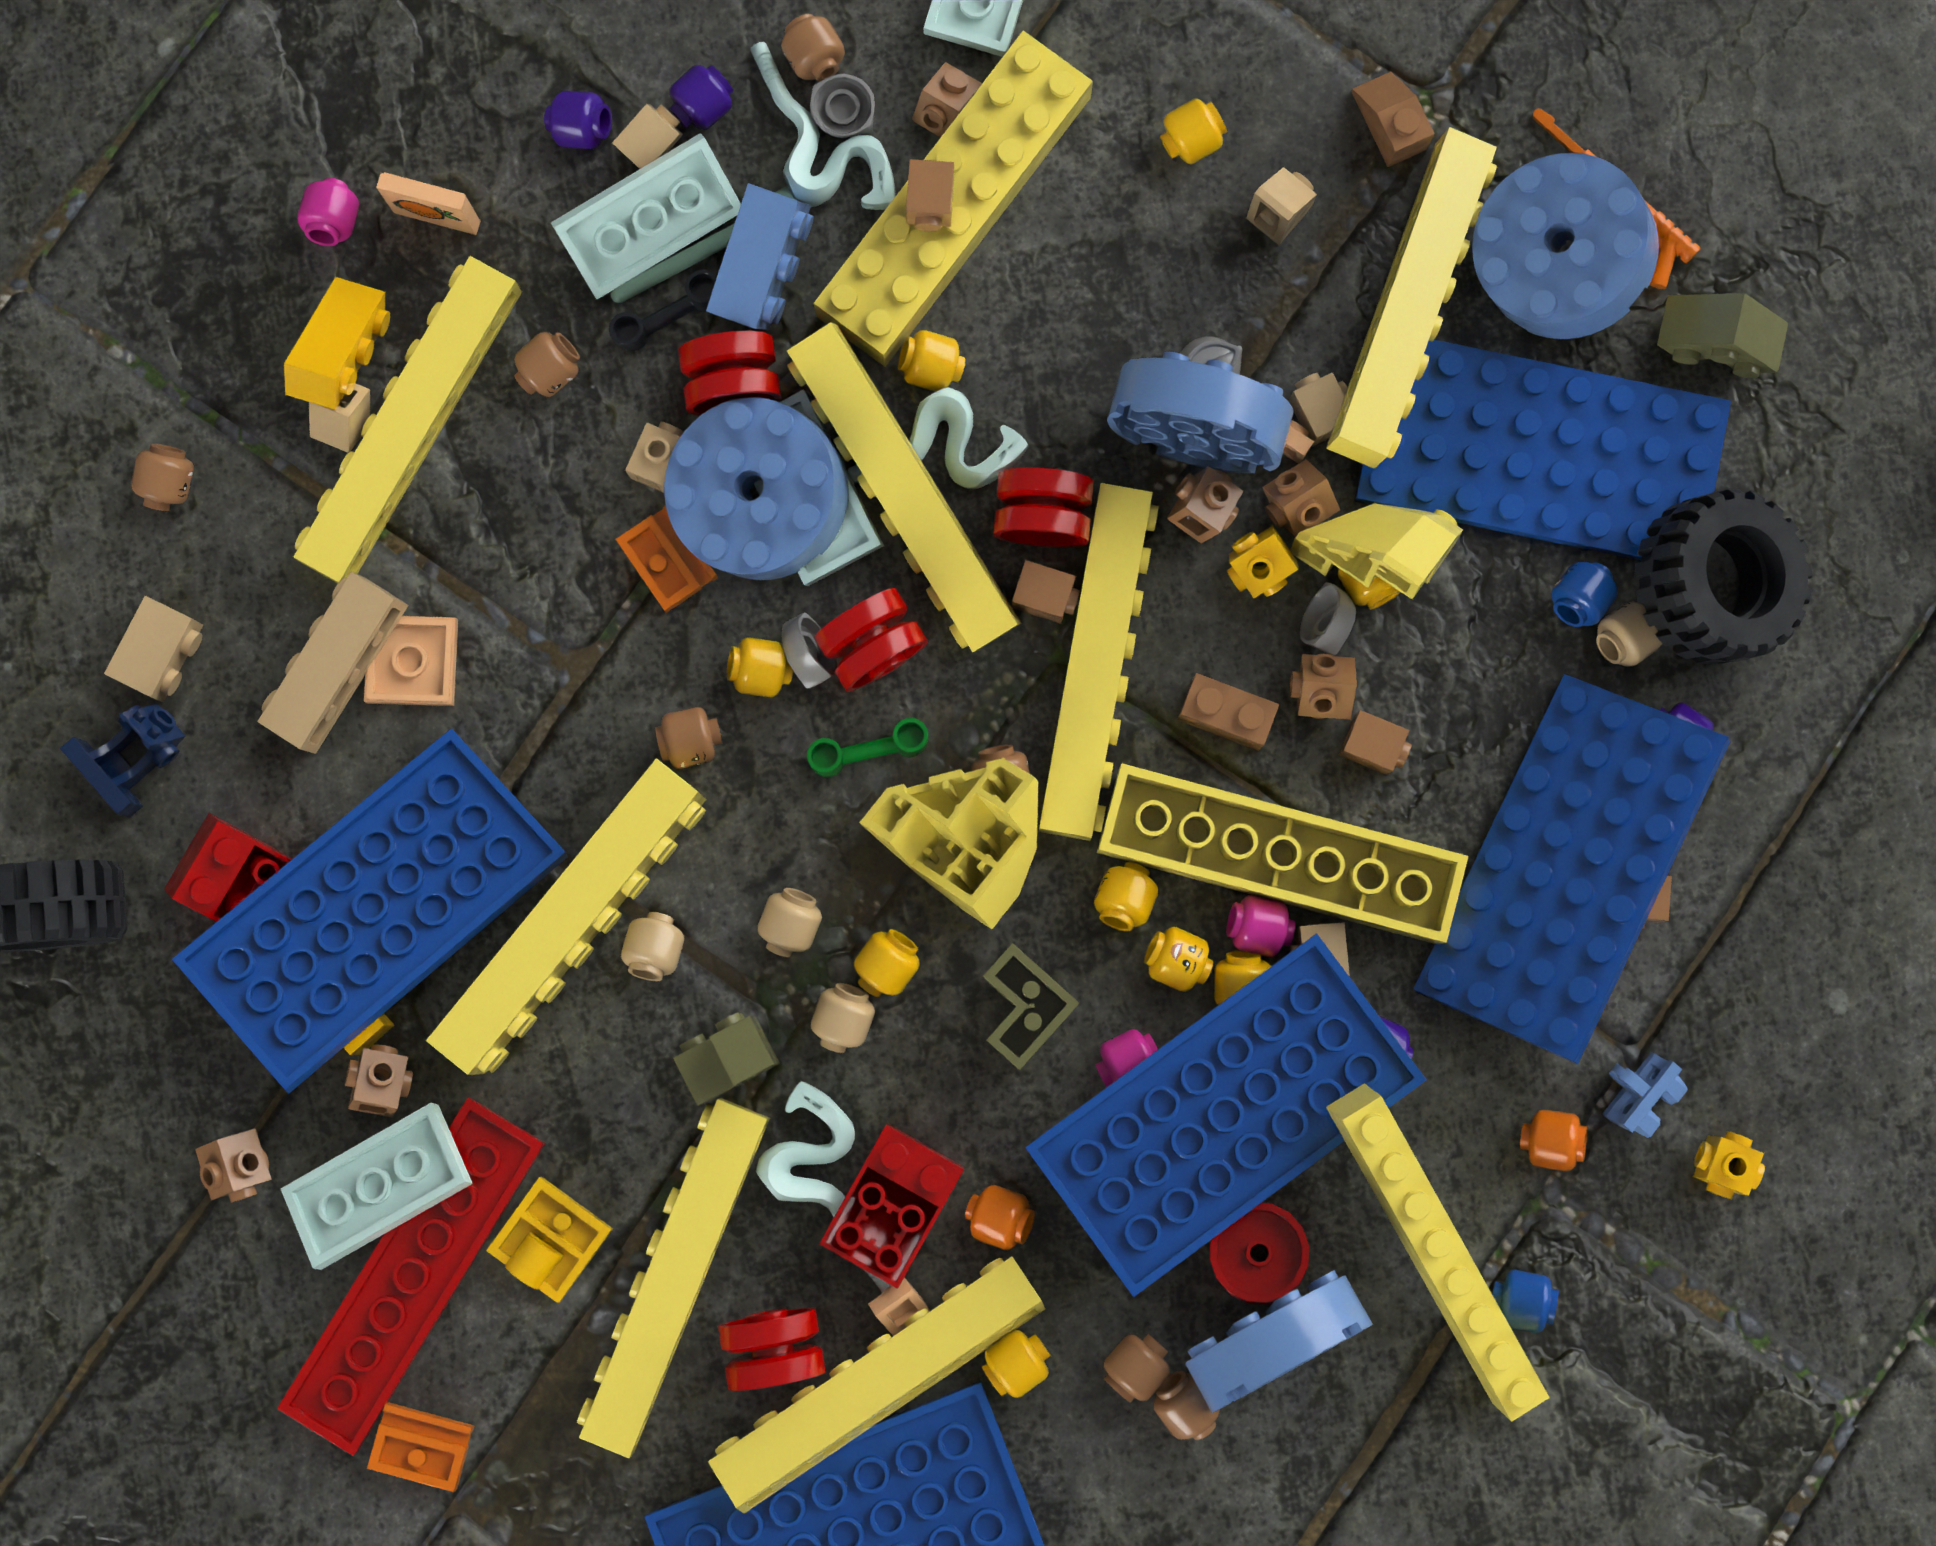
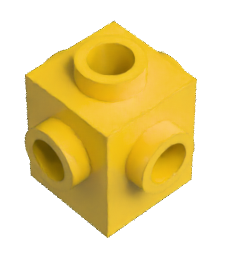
(1265, 548)
(1713, 1165)

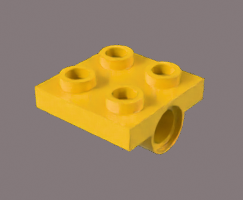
(549, 1240)

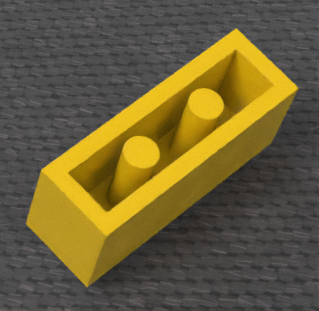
(336, 343)

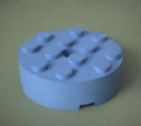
(1536, 215)
(1201, 413)
(717, 468)
(1269, 1347)

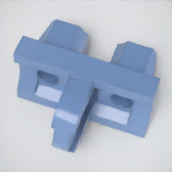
(1640, 1092)

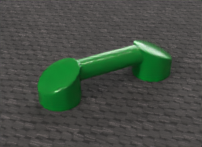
(908, 739)

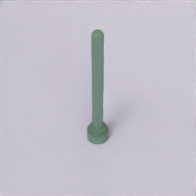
(677, 262)

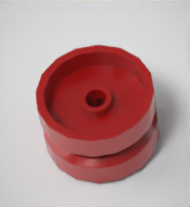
(728, 369)
(1043, 507)
(871, 639)
(1267, 1280)
(772, 1355)

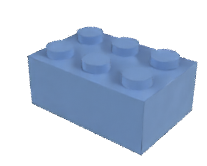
(760, 258)

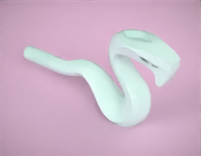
(796, 172)
(956, 410)
(777, 1161)

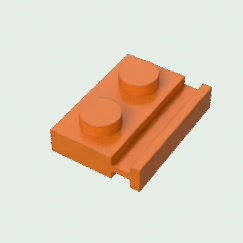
(664, 561)
(420, 1447)

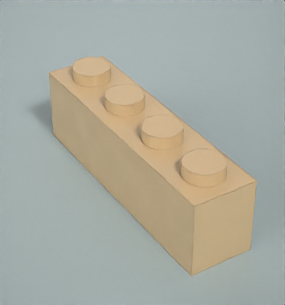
(332, 662)

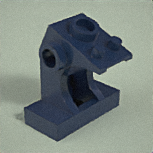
(107, 767)

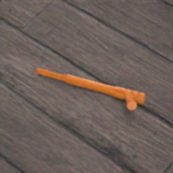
(1671, 239)

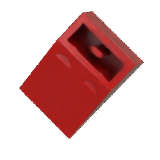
(222, 868)
(892, 1205)

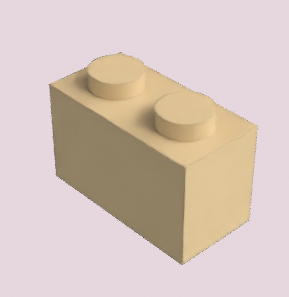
(155, 649)

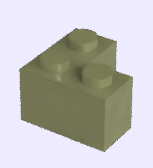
(1723, 329)
(1038, 1005)
(726, 1059)

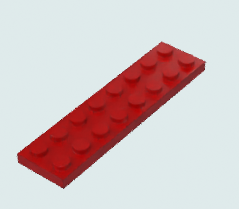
(408, 1286)

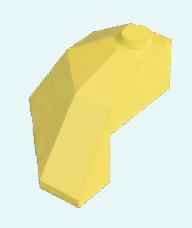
(1383, 542)
(964, 834)

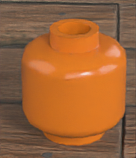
(1554, 1140)
(1000, 1217)

